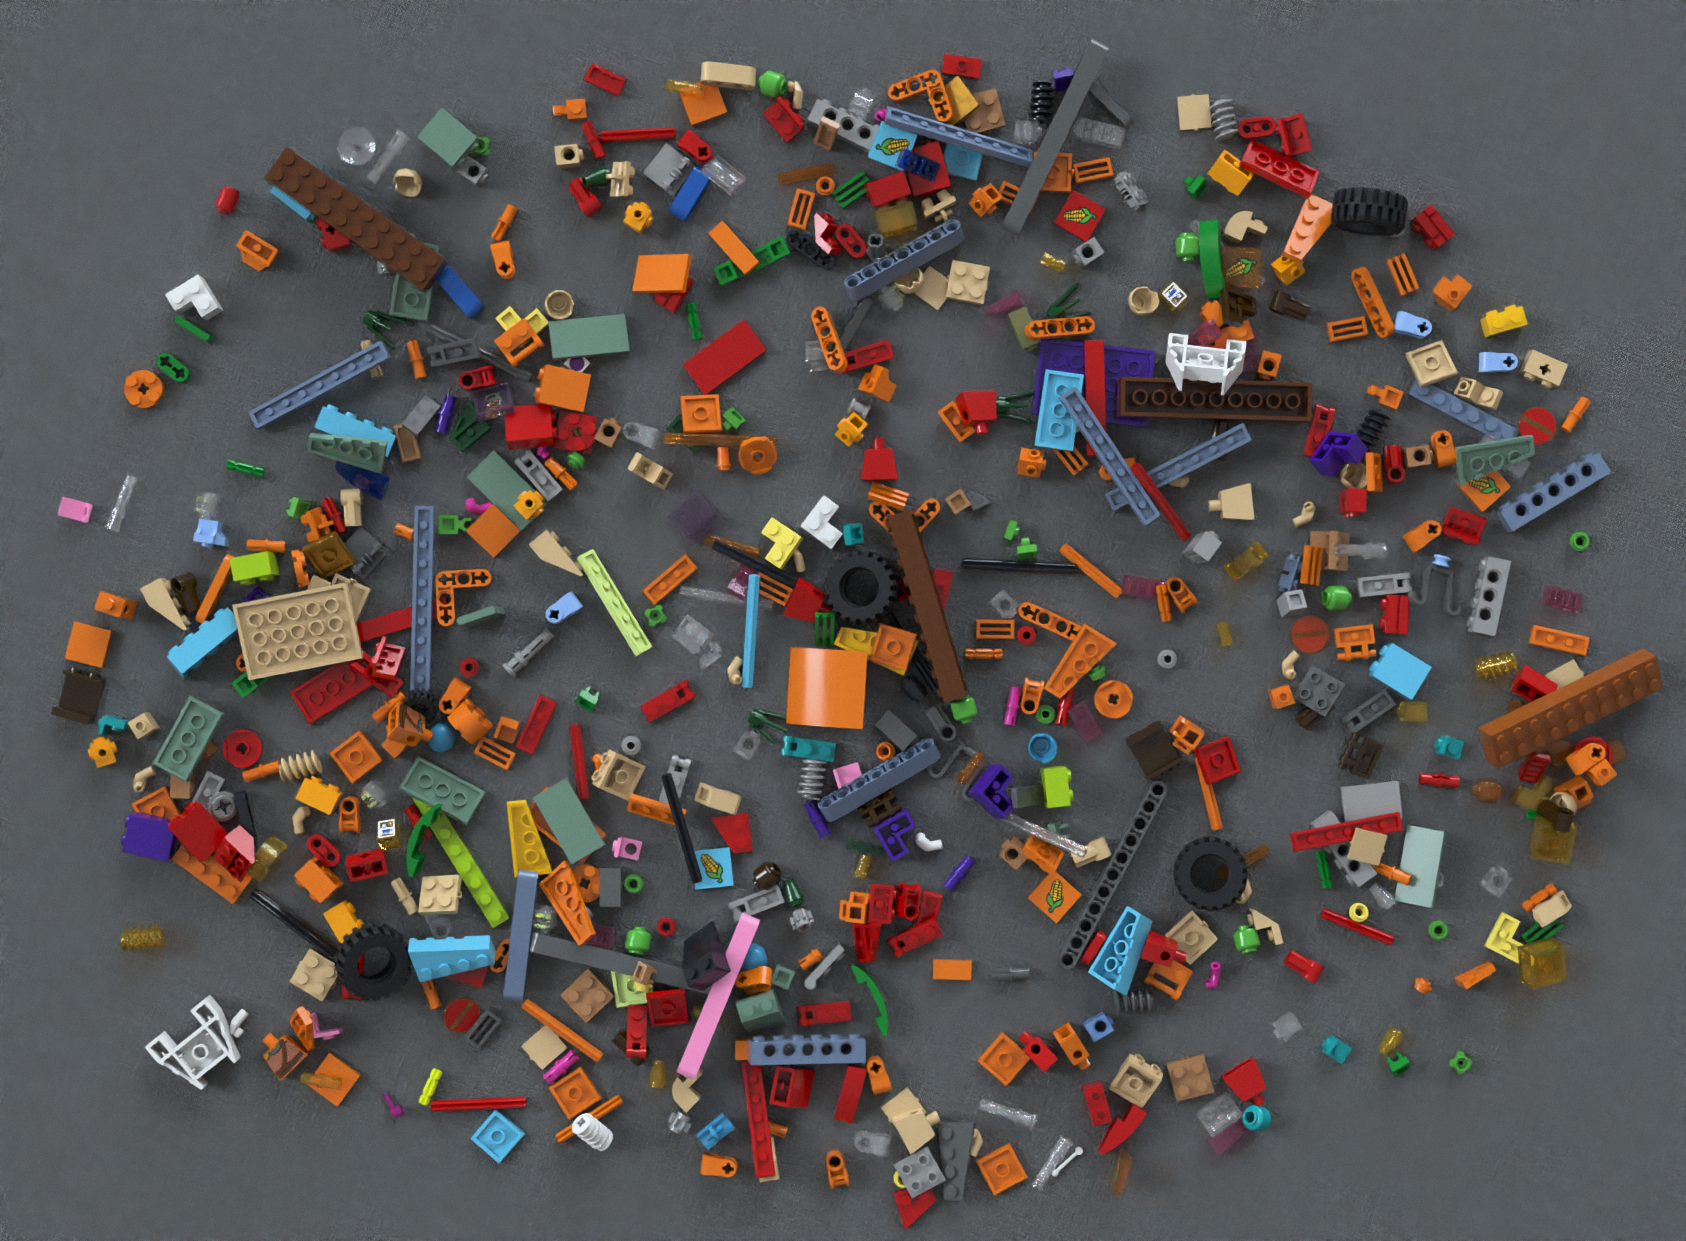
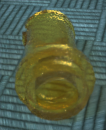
(1053, 262)
(1224, 633)
(863, 865)

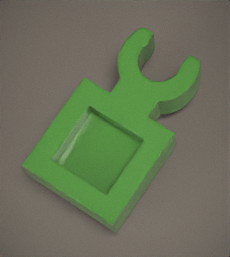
(449, 524)

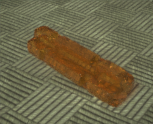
(970, 767)

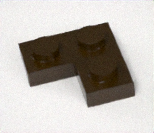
(1236, 304)

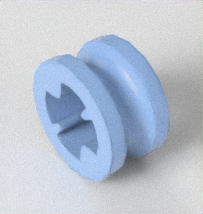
(1441, 560)

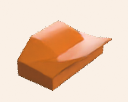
(256, 251)
(952, 419)

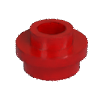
(1020, 635)
(475, 669)
(662, 931)

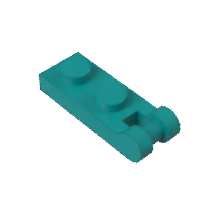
(809, 748)

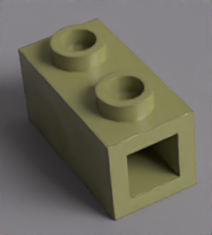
(1018, 320)

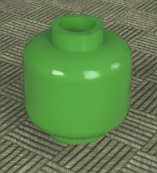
(772, 84)
(1187, 247)
(1336, 598)
(964, 709)
(1246, 939)
(638, 941)

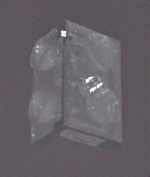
(1219, 1114)

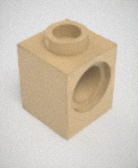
(562, 150)
(143, 725)

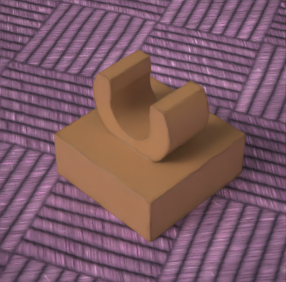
(957, 501)
(643, 972)

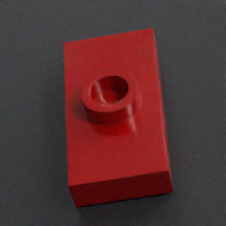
(961, 66)
(605, 80)
(943, 582)
(929, 906)

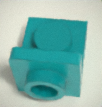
(853, 533)
(116, 724)
(1449, 747)
(1336, 1049)

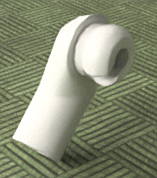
(927, 845)
(235, 1023)

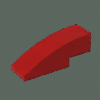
(850, 1093)
(1122, 1128)

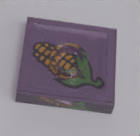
(493, 401)

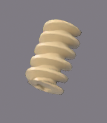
(300, 766)

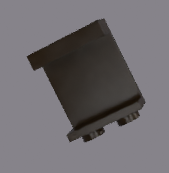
(80, 696)
(1153, 750)

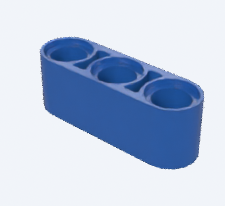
(689, 194)
(460, 293)

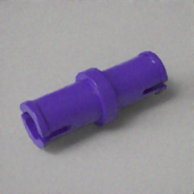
(445, 414)
(817, 819)
(959, 873)

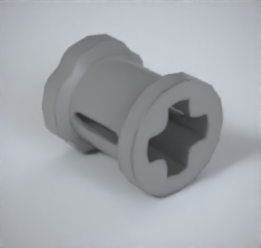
(859, 408)

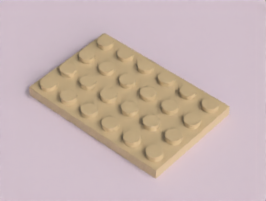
(297, 631)

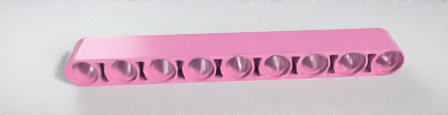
(718, 997)

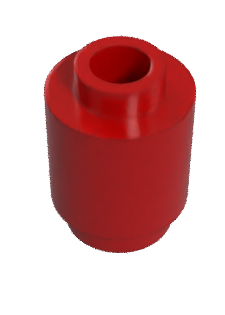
(227, 200)

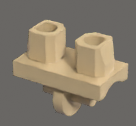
(620, 179)
(945, 202)

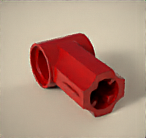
(586, 200)
(1393, 462)
(1307, 968)

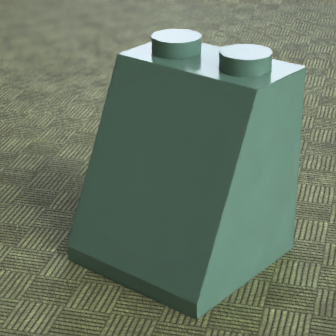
(448, 139)
(760, 1011)

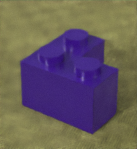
(1336, 450)
(989, 791)
(890, 831)

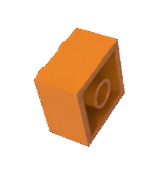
(318, 880)

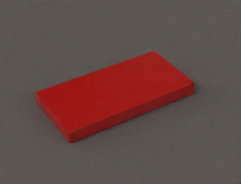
(1279, 168)
(724, 357)
(329, 690)

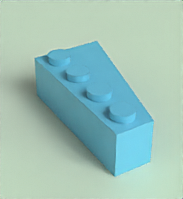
(338, 424)
(203, 642)
(1122, 951)
(450, 955)

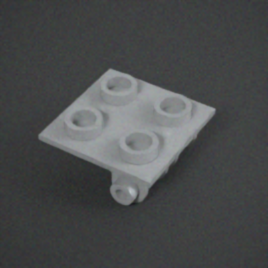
(669, 169)
(1127, 181)
(919, 1172)

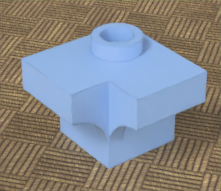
(210, 533)

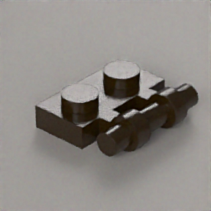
(1366, 757)
(878, 803)

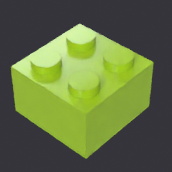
(254, 567)
(1056, 786)

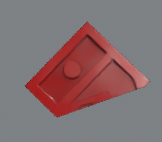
(735, 831)
(866, 940)
(912, 1208)

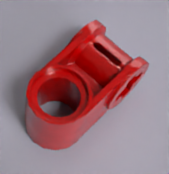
(693, 145)
(479, 378)
(907, 900)

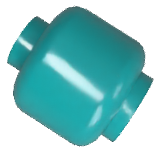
(1256, 1118)

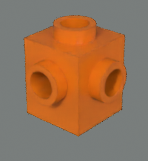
(985, 200)
(1031, 462)

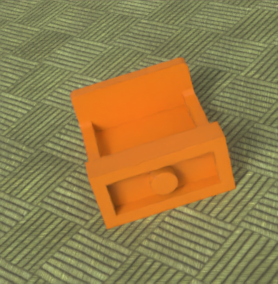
(562, 388)

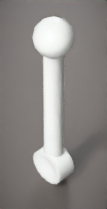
(1078, 1151)

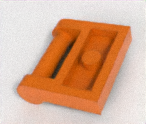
(515, 338)
(1177, 973)

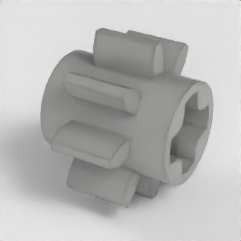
(801, 920)
(680, 1122)

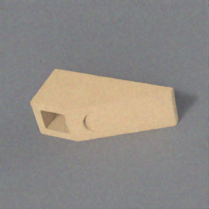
(549, 550)
(161, 598)

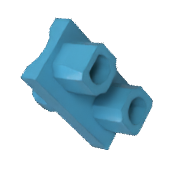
(715, 1131)

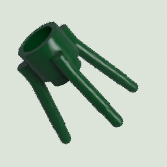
(1058, 312)
(374, 320)
(1003, 406)
(758, 719)

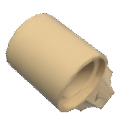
(351, 501)
(1096, 851)

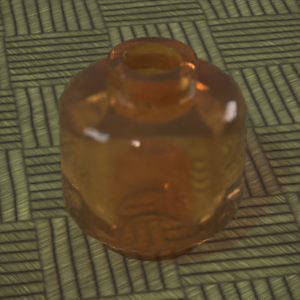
(1487, 790)

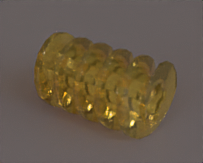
(1495, 664)
(142, 938)

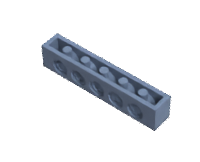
(1596, 470)
(855, 1053)

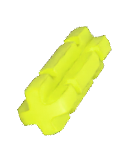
(430, 1086)

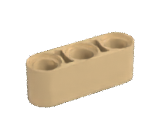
(728, 75)

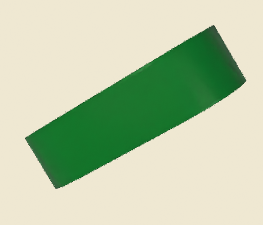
(170, 370)

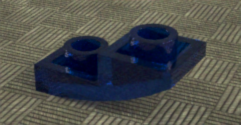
(917, 164)

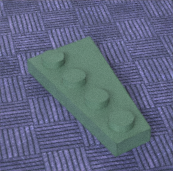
(351, 450)
(1482, 458)

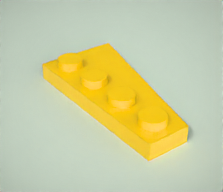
(862, 640)
(526, 843)

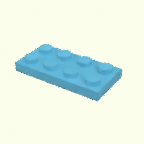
(1054, 423)

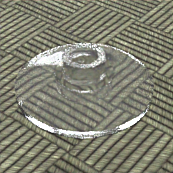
(351, 138)

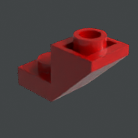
(824, 230)

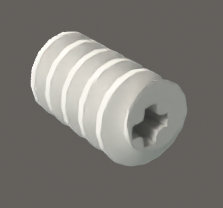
(592, 1132)

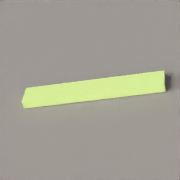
(614, 602)

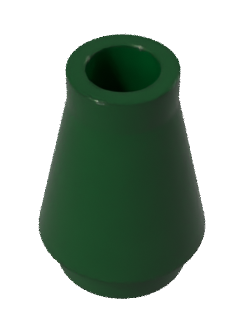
(596, 178)
(793, 894)

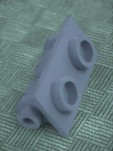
(1293, 566)

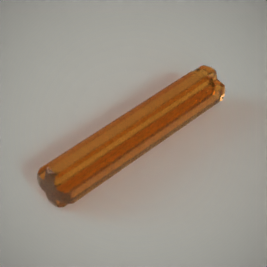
(805, 173)
(749, 549)
(1250, 857)

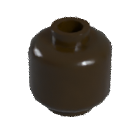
(767, 875)

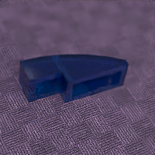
(363, 479)

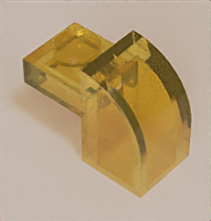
(1246, 561)
(1529, 798)
(266, 857)

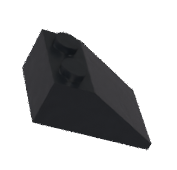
(704, 958)

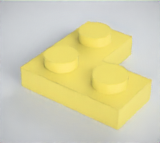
(509, 318)
(785, 542)
(1501, 936)

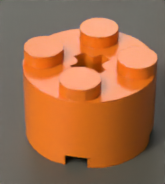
(469, 721)

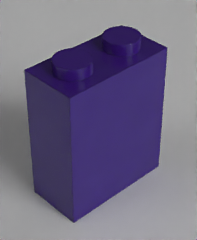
(148, 837)

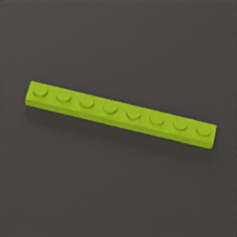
(467, 867)

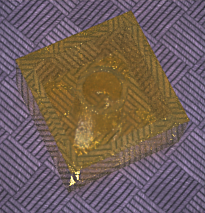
(895, 219)
(1550, 844)
(1542, 963)

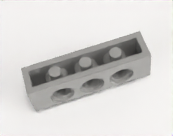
(852, 136)
(1202, 547)
(1497, 589)
(1363, 871)

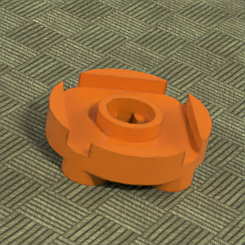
(135, 382)
(752, 446)
(299, 562)
(1124, 699)
(590, 873)

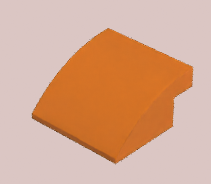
(826, 688)

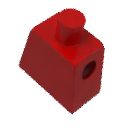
(977, 409)
(879, 463)
(805, 601)
(1162, 950)
(1045, 1057)
(1246, 1081)

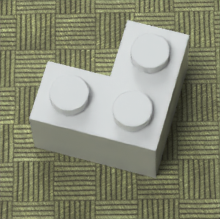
(194, 293)
(818, 525)

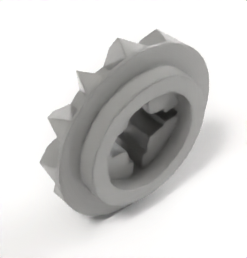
(230, 808)

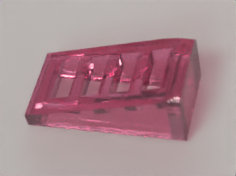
(1010, 301)
(1210, 331)
(1546, 596)
(611, 933)

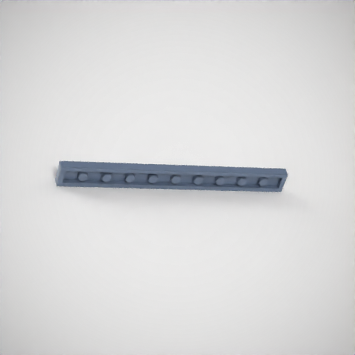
(422, 597)

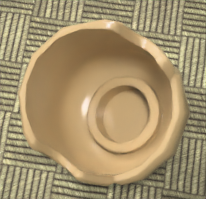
(408, 182)
(911, 281)
(1143, 301)
(559, 304)
(1353, 475)
(1564, 800)

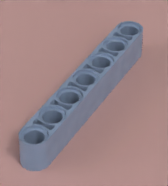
(904, 260)
(879, 779)
(520, 935)

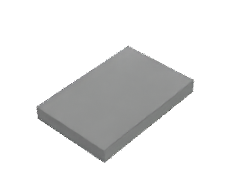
(1370, 800)

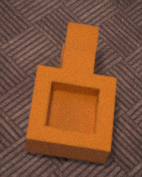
(574, 109)
(1387, 396)

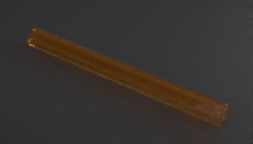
(709, 439)

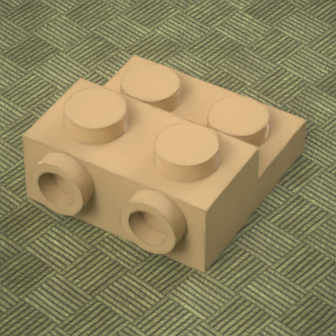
(618, 774)
(1136, 1080)

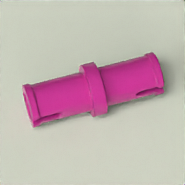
(1012, 706)
(561, 1067)

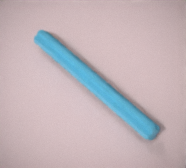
(750, 631)

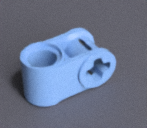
(1407, 325)
(1493, 362)
(567, 606)

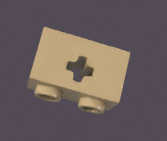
(1554, 369)

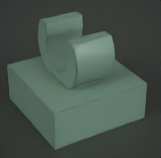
(1056, 827)
(782, 976)

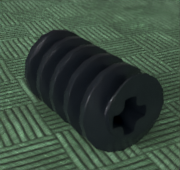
(1041, 102)
(1372, 427)

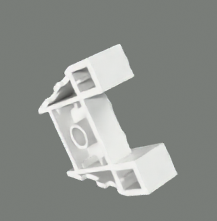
(1204, 362)
(200, 1049)

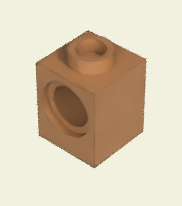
(609, 441)
(1409, 459)
(182, 789)
(1014, 860)

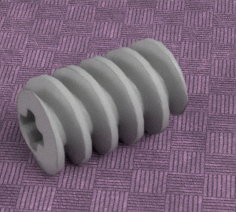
(1223, 120)
(812, 779)

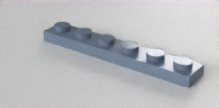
(1462, 411)

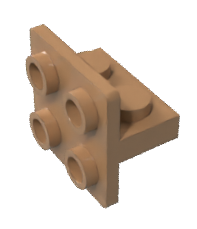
(1327, 541)

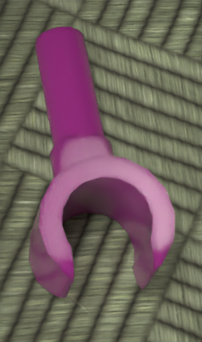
(394, 1110)

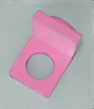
(75, 509)
(846, 774)
(619, 848)
(326, 1034)

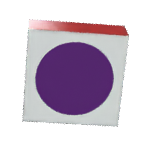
(577, 364)

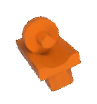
(318, 524)

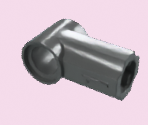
(876, 247)
(940, 721)

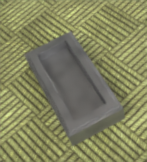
(421, 416)
(1027, 796)

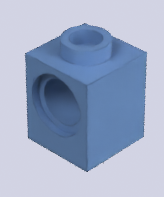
(1098, 1034)

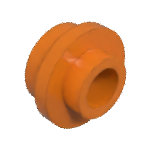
(825, 179)
(880, 751)
(1422, 985)

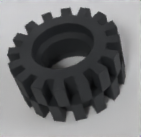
(425, 698)

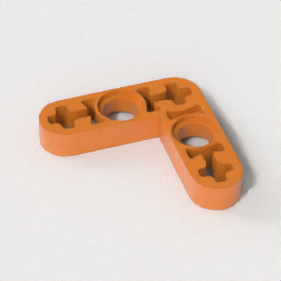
(931, 88)
(932, 514)
(449, 589)

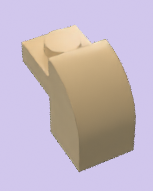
(1240, 223)
(650, 471)
(683, 1093)

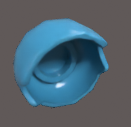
(443, 737)
(1042, 747)
(754, 958)

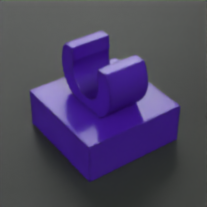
(1062, 79)

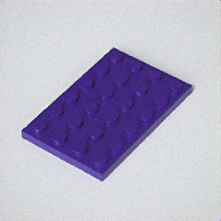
(1118, 363)

